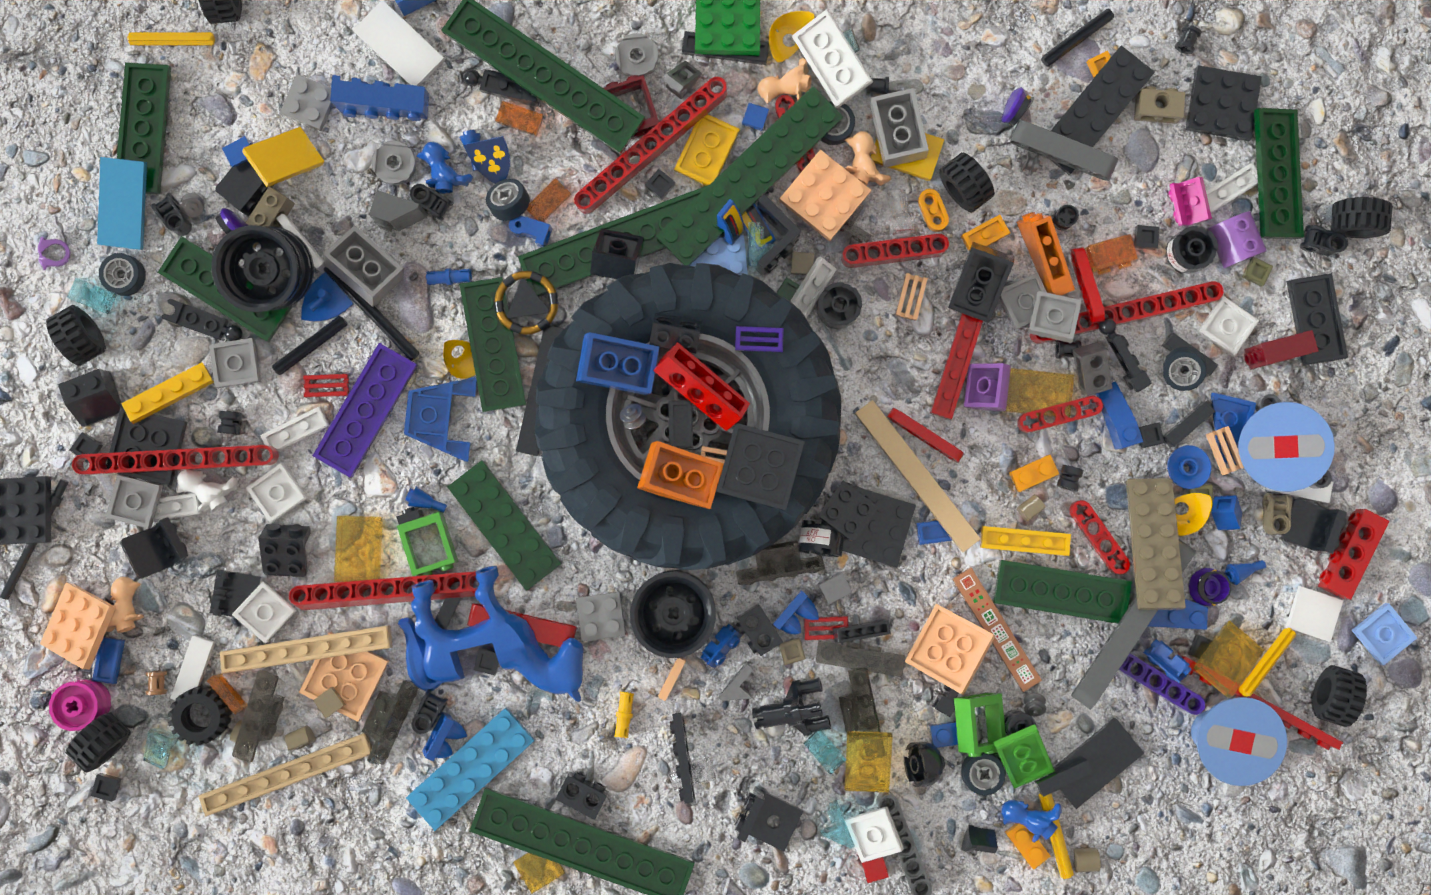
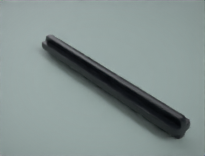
(377, 317)

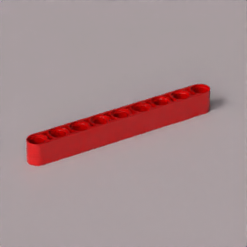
(654, 135)
(1157, 306)
(165, 459)
(379, 587)

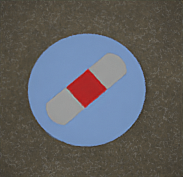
(1286, 446)
(1240, 740)

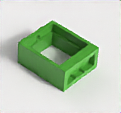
(407, 527)
(966, 722)

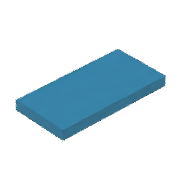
(121, 203)

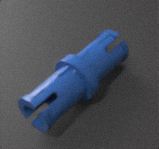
(449, 276)

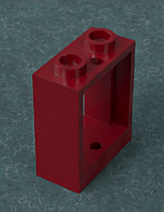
(631, 84)
(1280, 350)

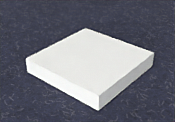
(1228, 326)
(277, 493)
(264, 612)
(1314, 613)
(874, 834)

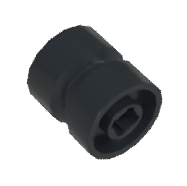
(1017, 720)

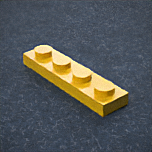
(167, 393)
(1025, 540)

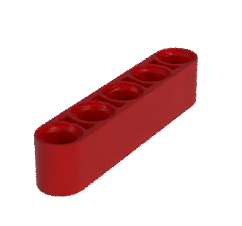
(902, 244)
(545, 630)

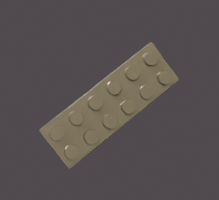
(1155, 544)

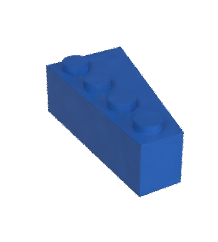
(379, 99)

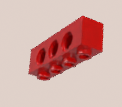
(701, 387)
(1364, 548)

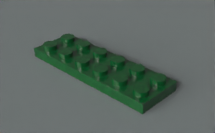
(145, 118)
(1279, 173)
(191, 270)
(491, 347)
(504, 525)
(1061, 591)

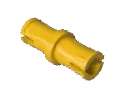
(624, 714)

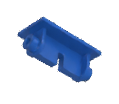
(715, 654)
(1175, 668)

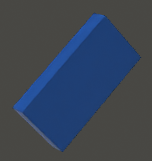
(931, 532)
(108, 660)

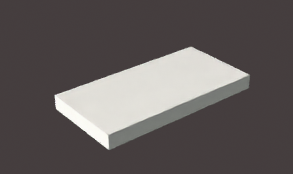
(398, 44)
(832, 58)

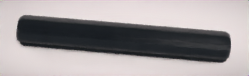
(1077, 37)
(309, 345)

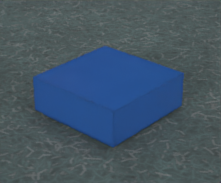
(755, 116)

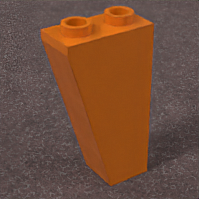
(1046, 252)

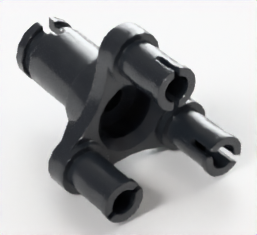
(793, 711)

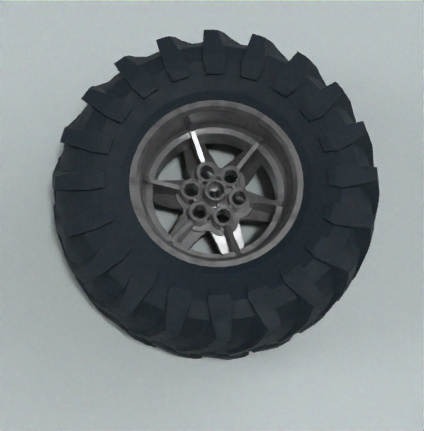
(596, 458)

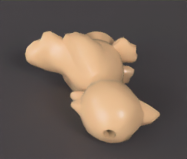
(791, 83)
(863, 166)
(124, 614)

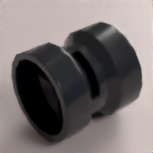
(1068, 214)
(229, 422)
(1070, 478)

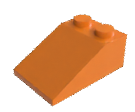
(680, 475)

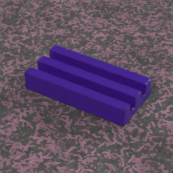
(739, 338)

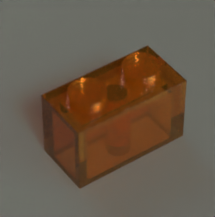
(1110, 254)

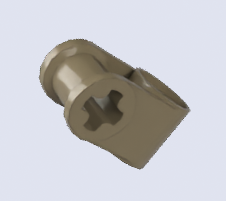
(1279, 512)

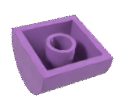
(1238, 239)
(987, 386)

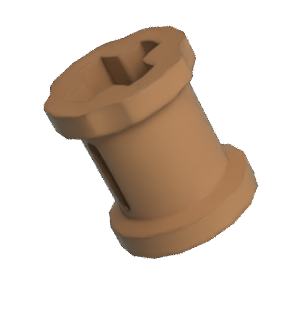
(156, 682)

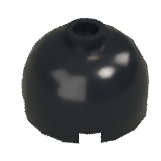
(923, 764)

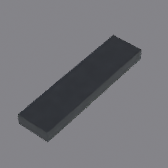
(689, 49)

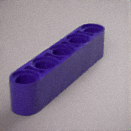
(1162, 685)

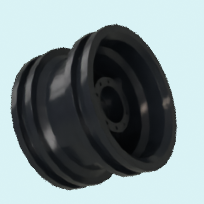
(232, 279)
(643, 618)

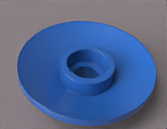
(1198, 464)

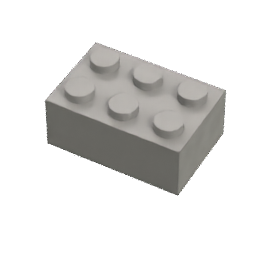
(899, 127)
(363, 266)

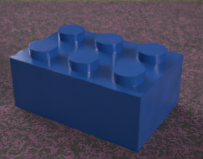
(617, 363)

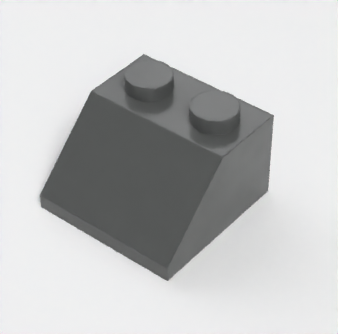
(395, 212)

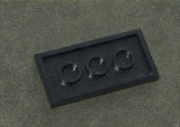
(1317, 309)
(1108, 754)

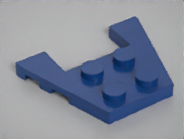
(430, 415)

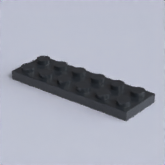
(1103, 100)

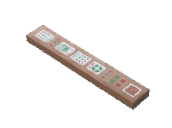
(993, 622)

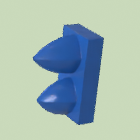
(803, 607)
(445, 728)

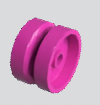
(79, 704)

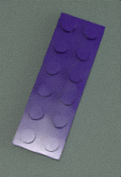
(365, 410)

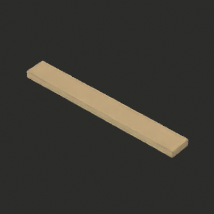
(917, 476)
(306, 649)
(285, 774)

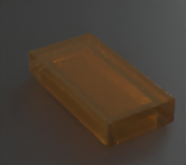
(519, 118)
(548, 200)
(227, 693)

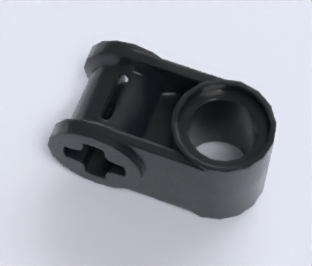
(433, 203)
(169, 212)
(1319, 241)
(429, 708)

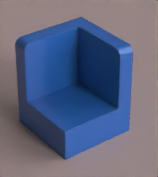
(234, 151)
(1227, 512)

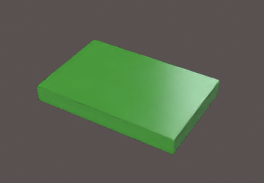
(1024, 756)

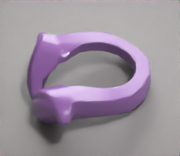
(45, 262)

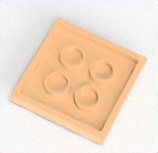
(825, 195)
(78, 625)
(950, 649)
(351, 675)

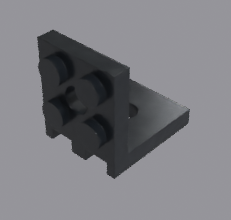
(785, 227)
(758, 809)

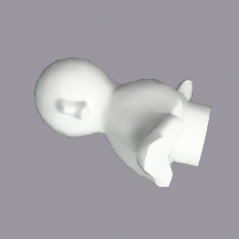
(209, 493)

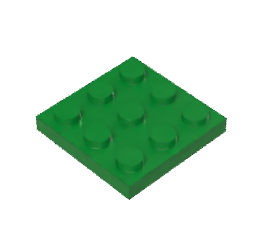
(727, 27)

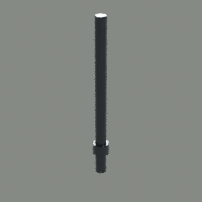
(56, 499)

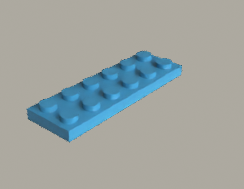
(470, 769)

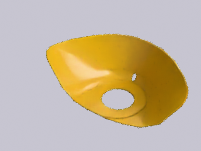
(787, 24)
(464, 364)
(1197, 514)

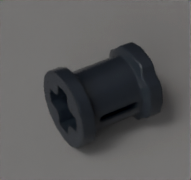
(1185, 46)
(879, 86)
(1065, 349)

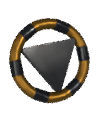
(526, 302)

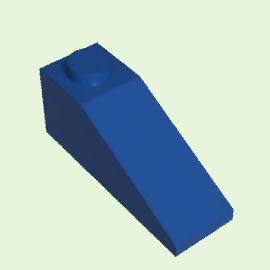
(1119, 418)

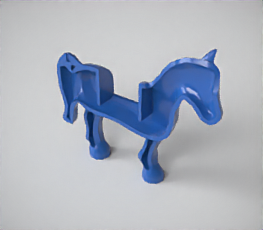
(434, 655)

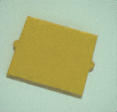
(537, 871)

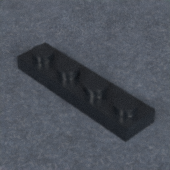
(681, 750)

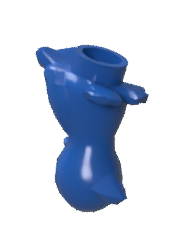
(442, 175)
(1036, 821)

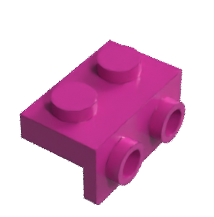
(1190, 202)

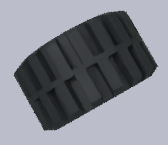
(221, 10)
(967, 182)
(1362, 217)
(75, 335)
(1339, 696)
(187, 728)
(98, 742)

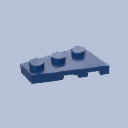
(1231, 413)
(1192, 617)

